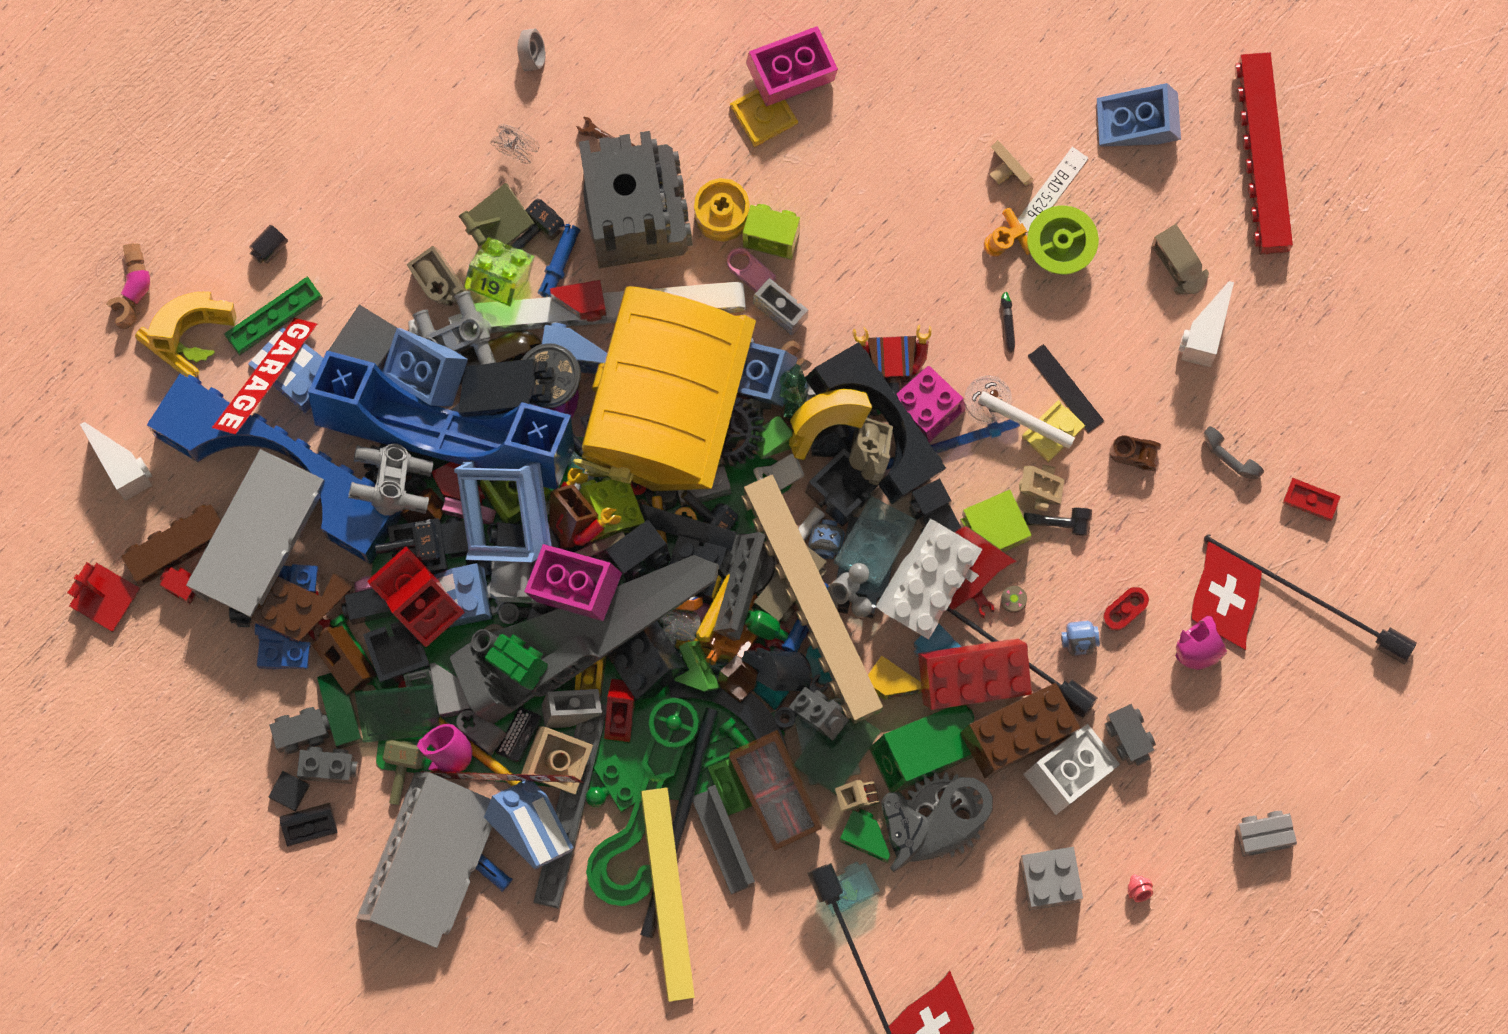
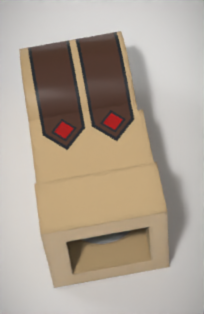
(860, 795)

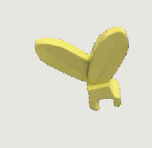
(619, 474)

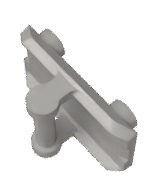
(510, 581)

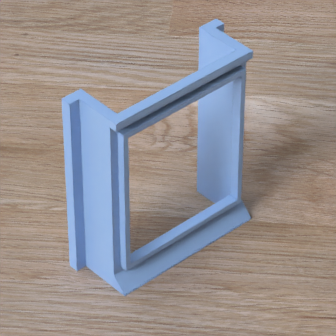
(531, 507)

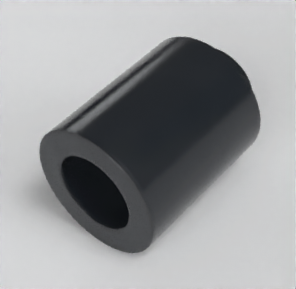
(267, 245)

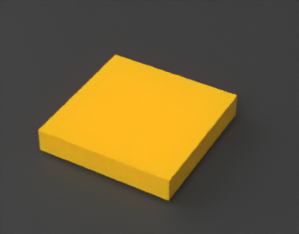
(762, 121)

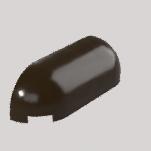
(506, 347)

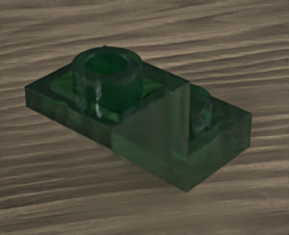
(793, 390)

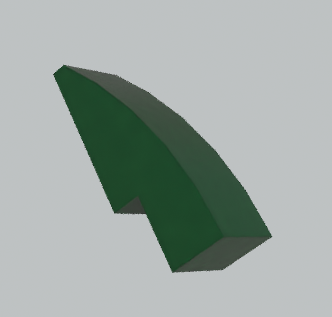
(339, 712)

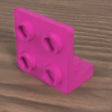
(931, 402)

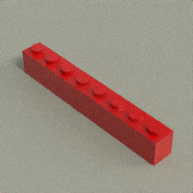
(1264, 153)

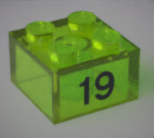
(499, 271)

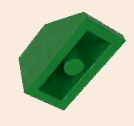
(865, 835)

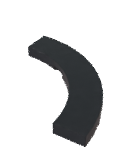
(750, 710)

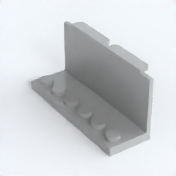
(256, 534)
(428, 859)

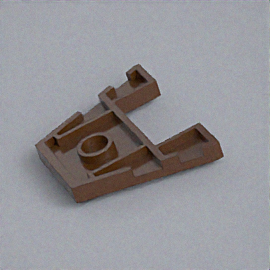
(296, 611)

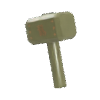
(403, 755)

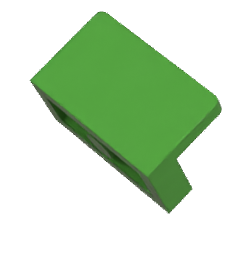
(729, 787)

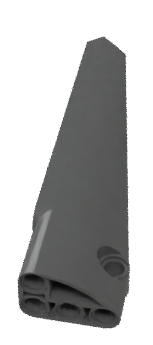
(573, 640)

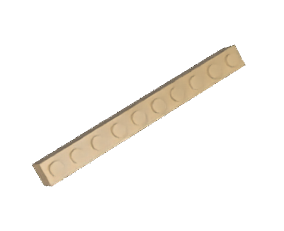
(812, 599)

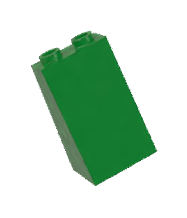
(923, 748)

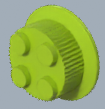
(1062, 239)

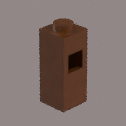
(344, 659)

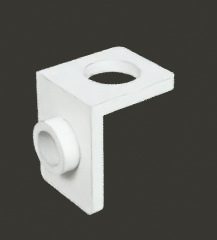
(784, 471)

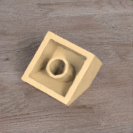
(557, 755)

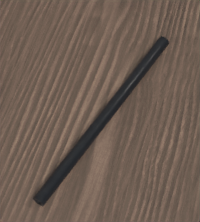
(685, 802)

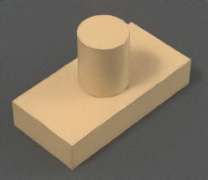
(1009, 166)
(1041, 485)

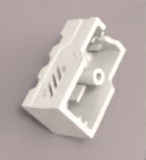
(928, 578)

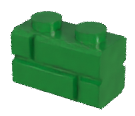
(516, 661)

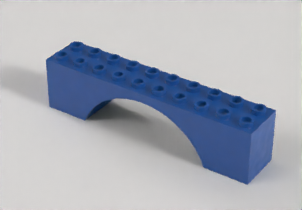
(365, 403)
(186, 424)

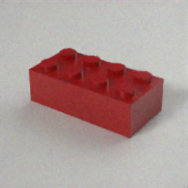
(975, 674)

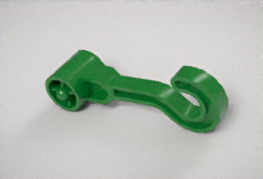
(672, 727)

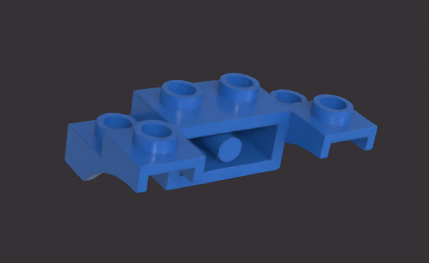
(276, 650)

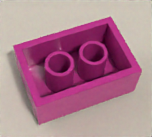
(791, 66)
(573, 582)

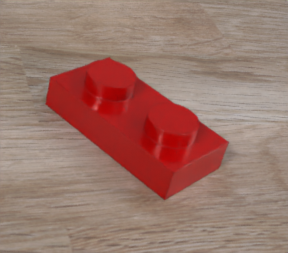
(1311, 499)

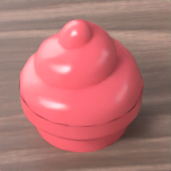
(1139, 888)

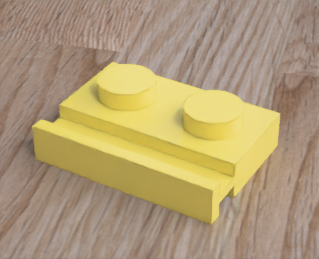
(1060, 418)

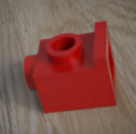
(175, 583)

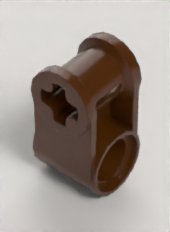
(1137, 453)

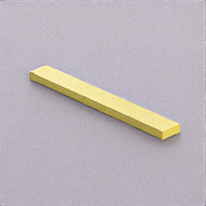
(667, 894)

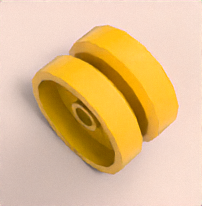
(724, 195)

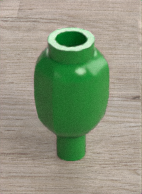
(764, 626)

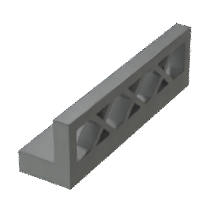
(741, 586)
(723, 840)

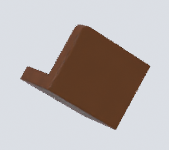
(434, 508)
(738, 678)

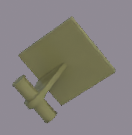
(497, 217)

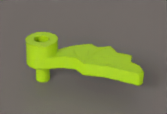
(194, 353)

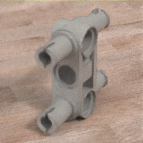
(460, 334)
(389, 493)

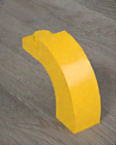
(184, 313)
(825, 410)

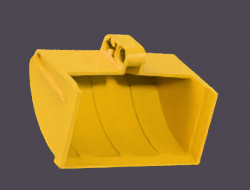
(667, 390)

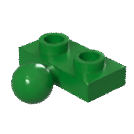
(615, 783)

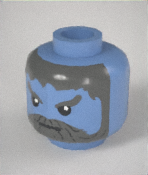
(826, 539)
(1080, 638)

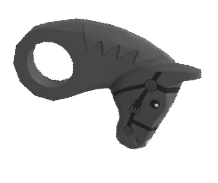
(933, 836)

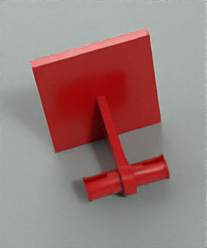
(102, 595)

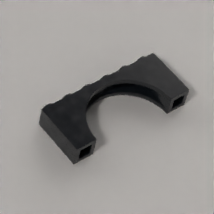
(914, 457)

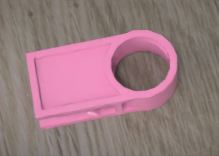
(754, 274)
(454, 508)

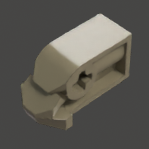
(1180, 260)
(432, 271)
(871, 449)

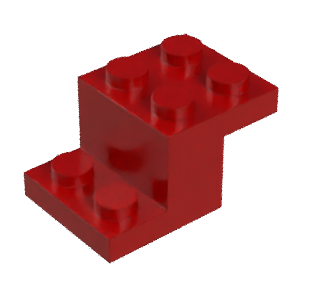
(415, 596)

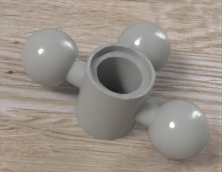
(847, 585)

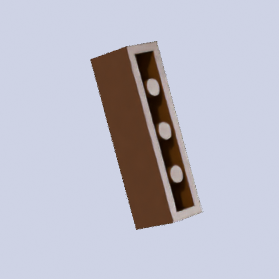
(172, 546)

